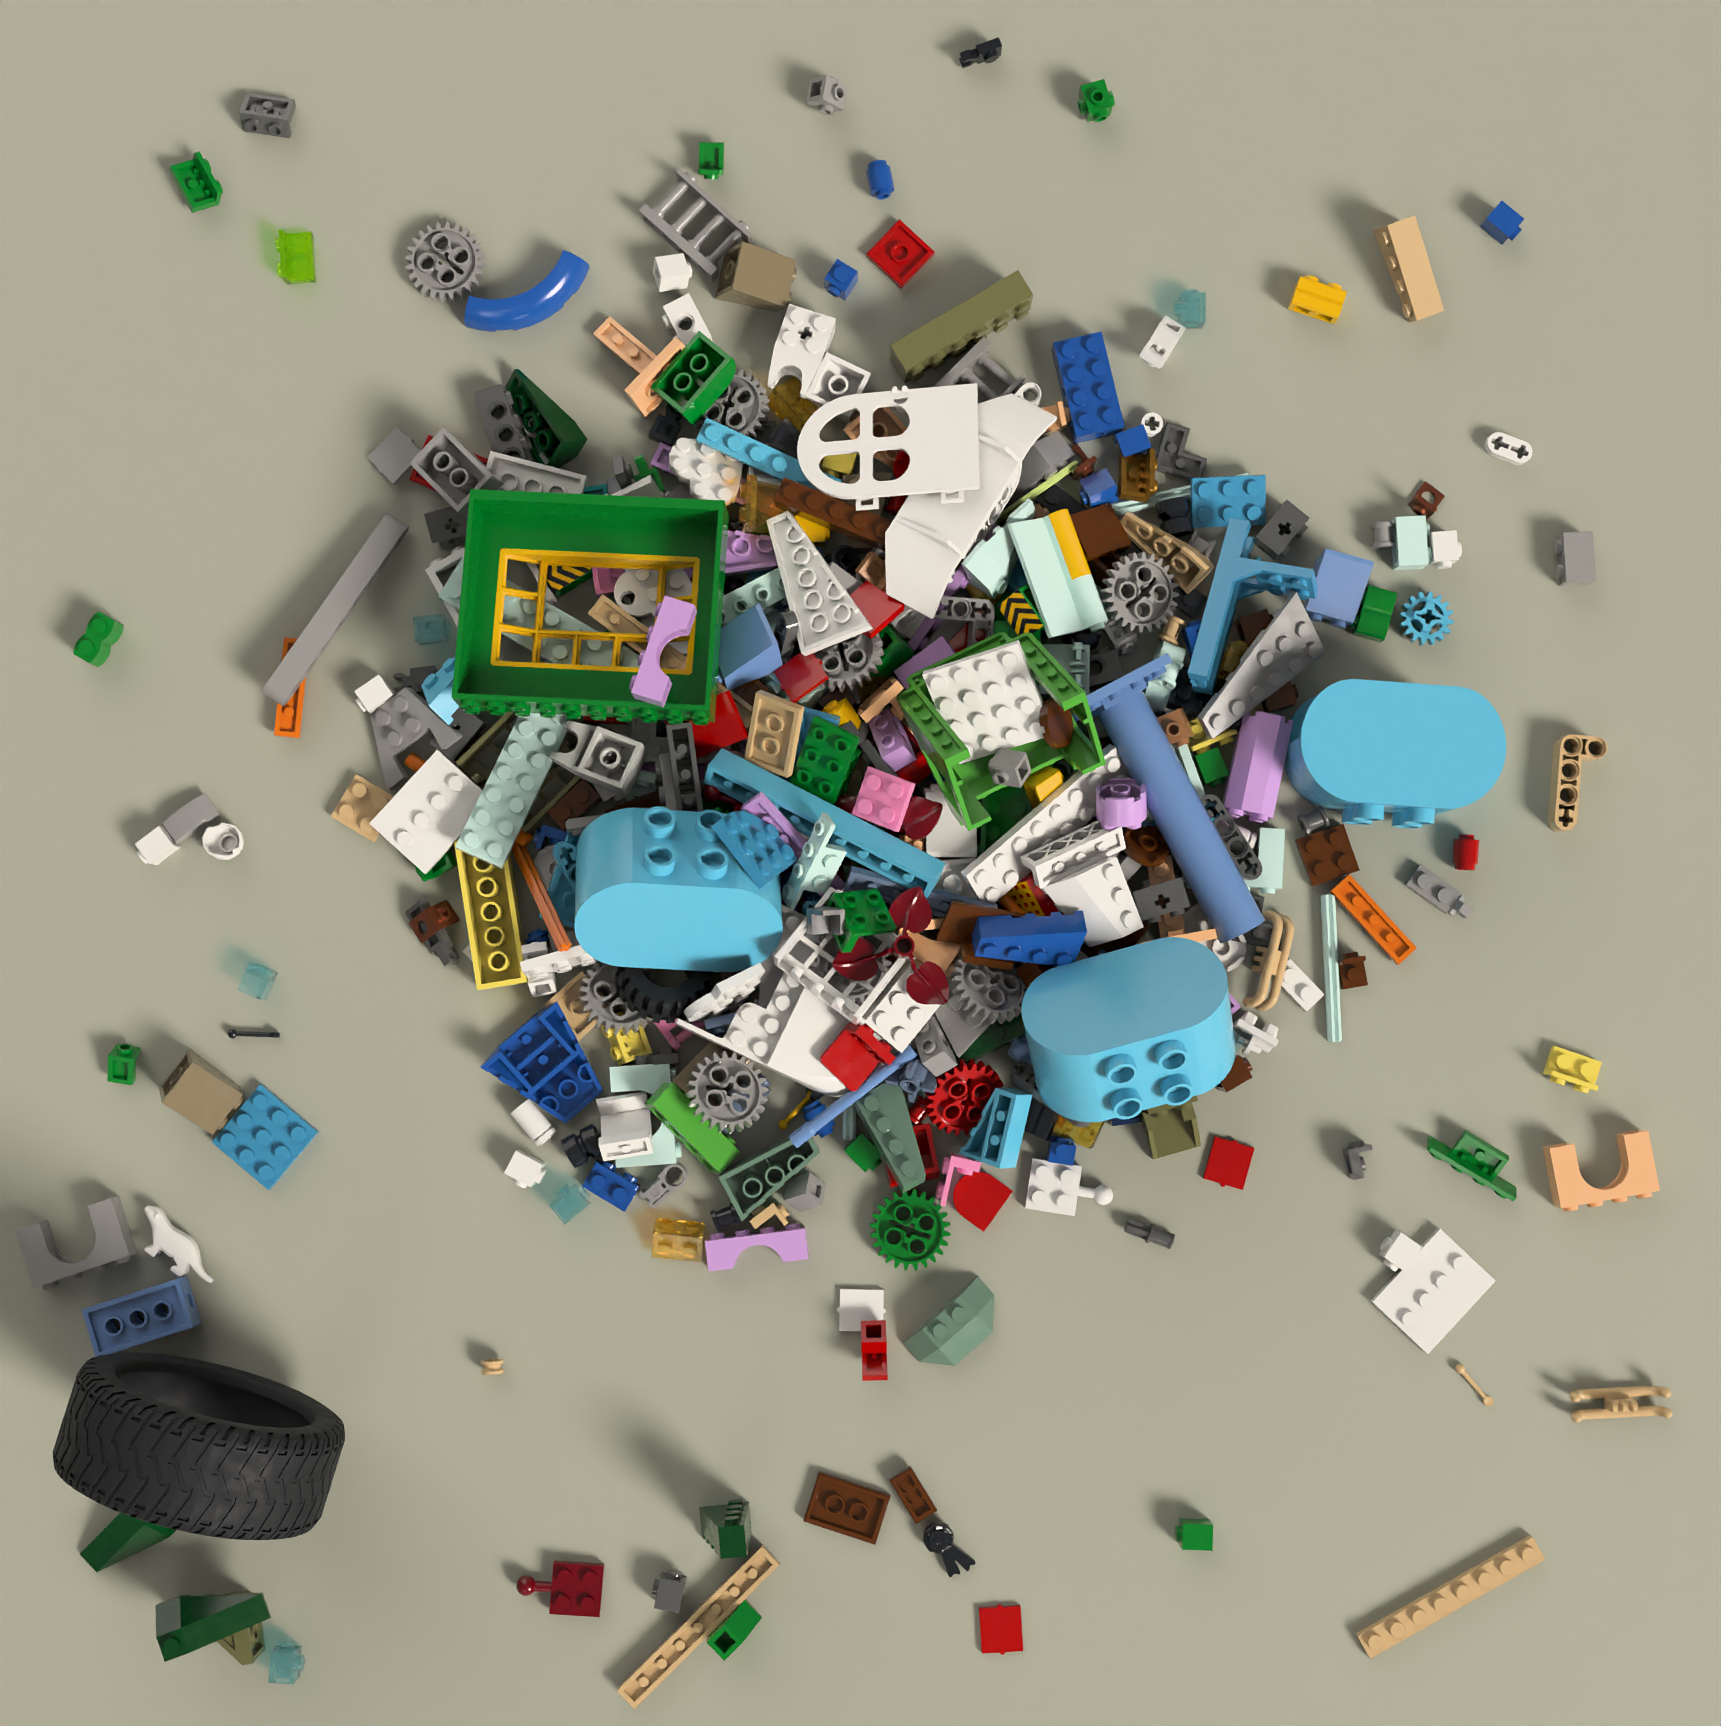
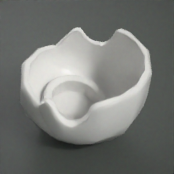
(223, 841)

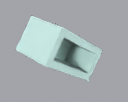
(1410, 543)

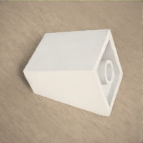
(948, 836)

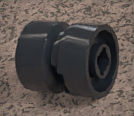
(1174, 516)
(844, 557)
(582, 1146)

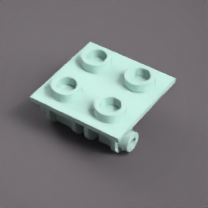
(1074, 660)

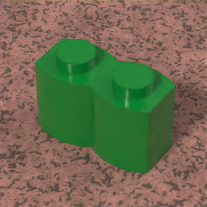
(1374, 614)
(97, 641)

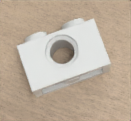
(682, 311)

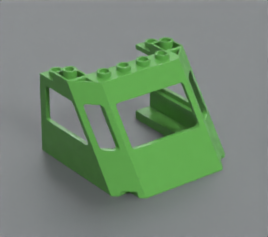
(972, 779)

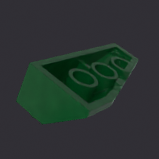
(121, 1540)
(197, 1621)

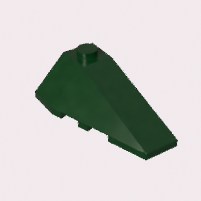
(562, 436)

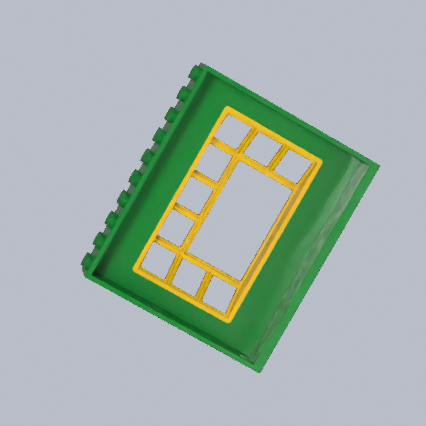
(595, 534)

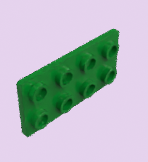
(826, 760)

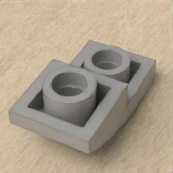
(190, 817)

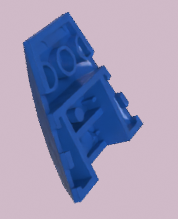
(546, 1064)

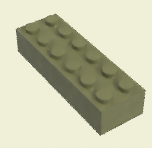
(961, 327)

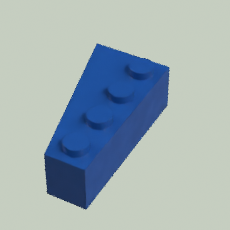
(1030, 939)

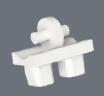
(1254, 1038)

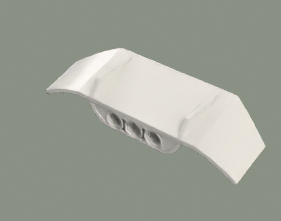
(933, 537)

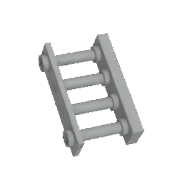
(690, 248)
(964, 371)

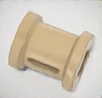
(1171, 629)

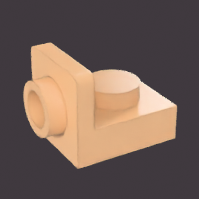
(1062, 417)

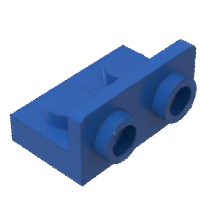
(612, 1185)

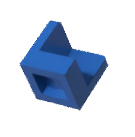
(1133, 441)

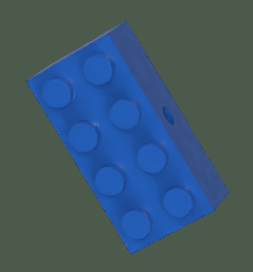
(1087, 387)

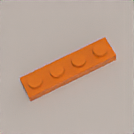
(289, 717)
(1373, 919)

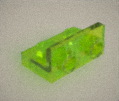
(296, 257)

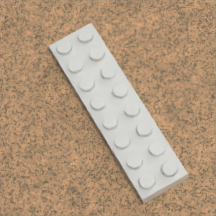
(1058, 815)

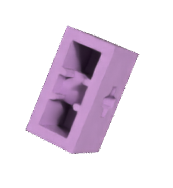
(891, 740)

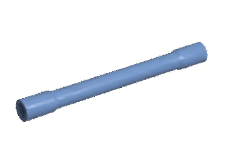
(810, 1128)

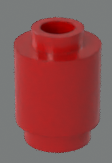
(1465, 852)

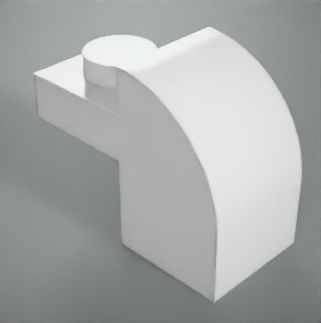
(1162, 342)
(545, 985)

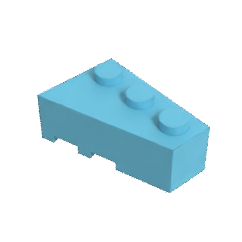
(438, 691)
(1000, 1129)

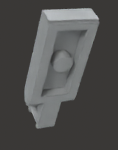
(1437, 892)

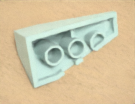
(993, 561)

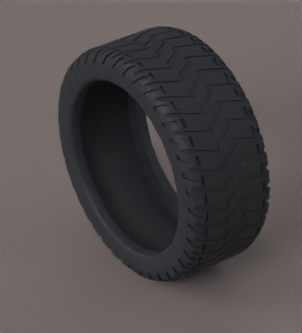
(198, 1446)

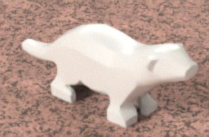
(174, 1244)

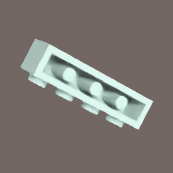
(766, 590)

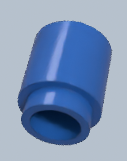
(880, 179)
(812, 1111)

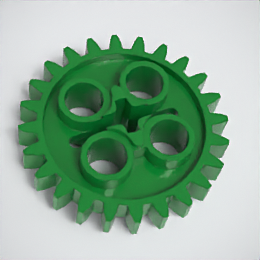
(901, 1250)

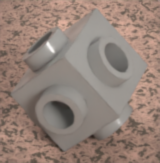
(826, 94)

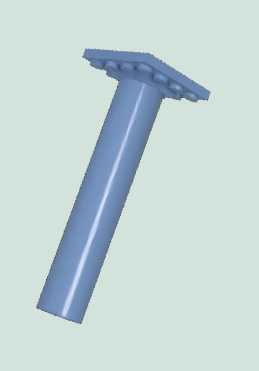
(1174, 801)

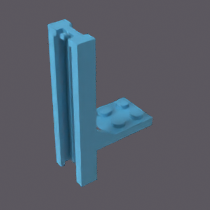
(1229, 586)

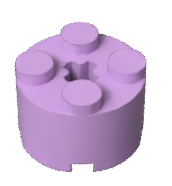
(1121, 803)

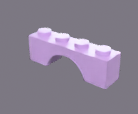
(672, 621)
(787, 1242)

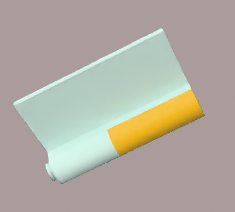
(1058, 574)

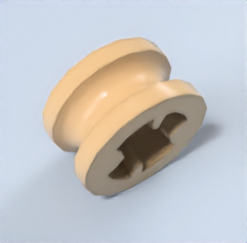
(492, 1366)

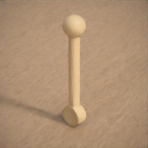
(1487, 1400)

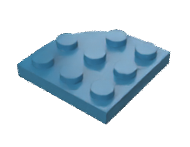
(755, 846)

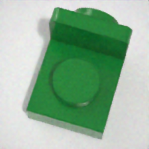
(123, 1064)

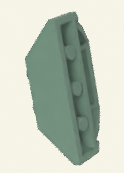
(955, 1327)

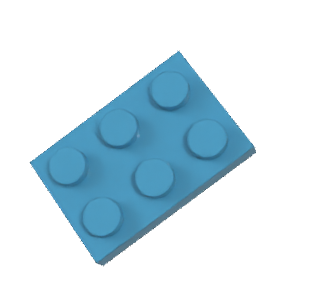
(1226, 497)

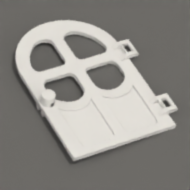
(938, 440)

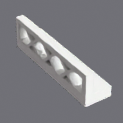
(1074, 853)

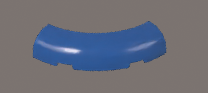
(531, 306)

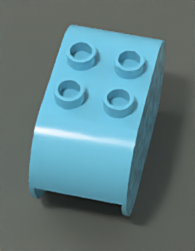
(1395, 750)
(670, 895)
(1130, 1029)

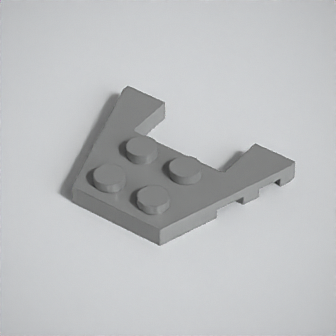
(402, 723)

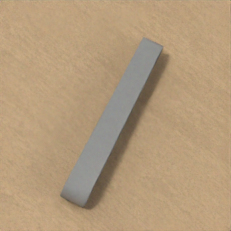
(335, 609)

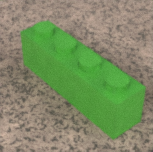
(707, 1145)

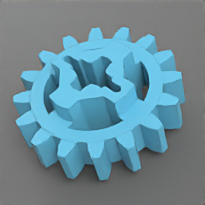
(1428, 608)

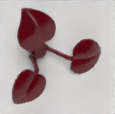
(918, 821)
(913, 914)

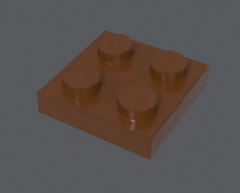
(1327, 855)

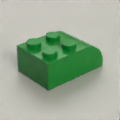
(695, 378)

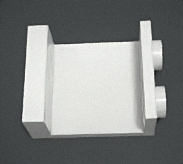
(625, 1126)

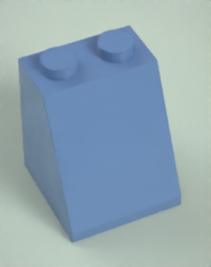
(1340, 588)
(747, 649)

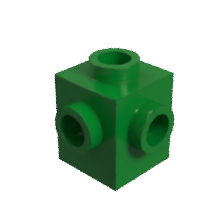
(1095, 101)

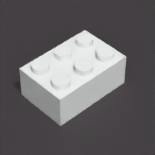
(895, 1014)

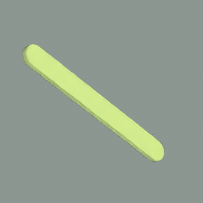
(1038, 490)

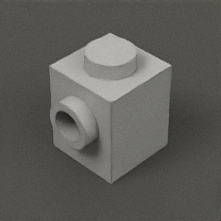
(1009, 767)

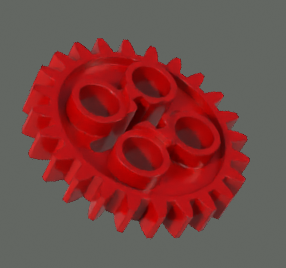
(961, 1097)

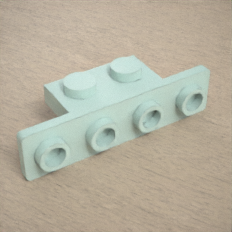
(816, 864)

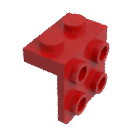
(855, 1055)

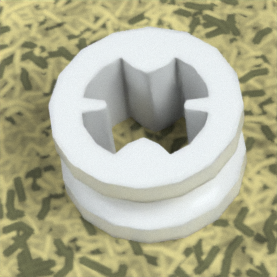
(1156, 419)

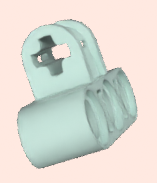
(1160, 688)

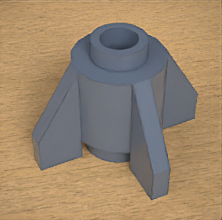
(913, 1078)

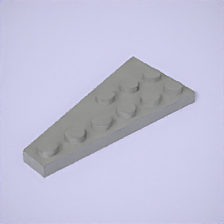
(1268, 664)

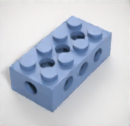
(133, 1331)

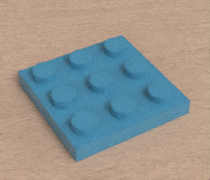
(265, 1136)

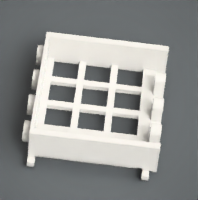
(819, 986)

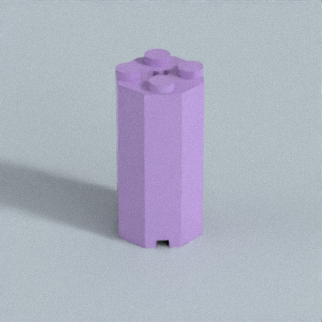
(1257, 766)

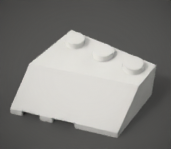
(1102, 896)

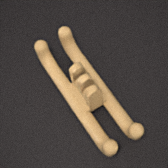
(1272, 962)
(1618, 1402)

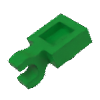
(644, 472)

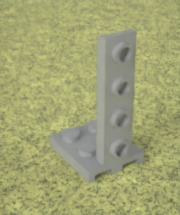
(666, 795)

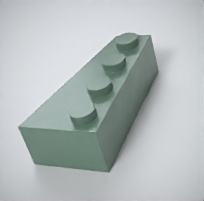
(891, 1129)
(764, 1172)

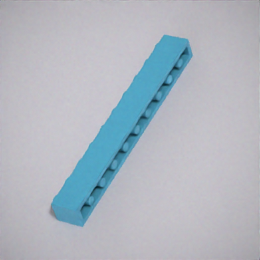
(802, 809)

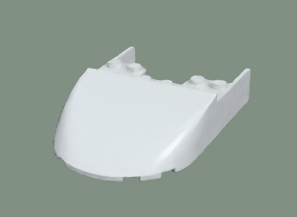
(792, 1028)

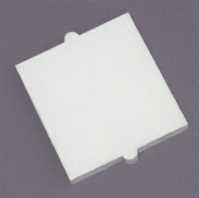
(859, 1306)

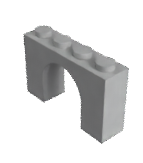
(48, 1265)

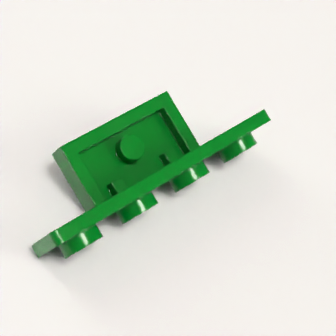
(1477, 1160)

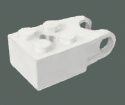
(801, 346)
(594, 753)

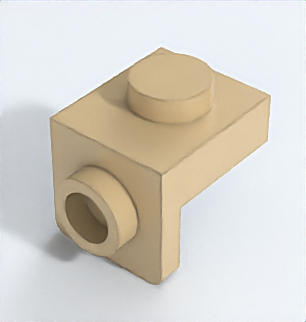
(763, 1213)

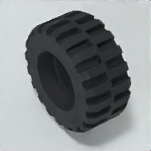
(660, 1001)

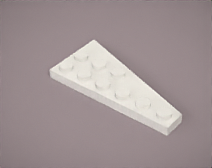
(812, 589)

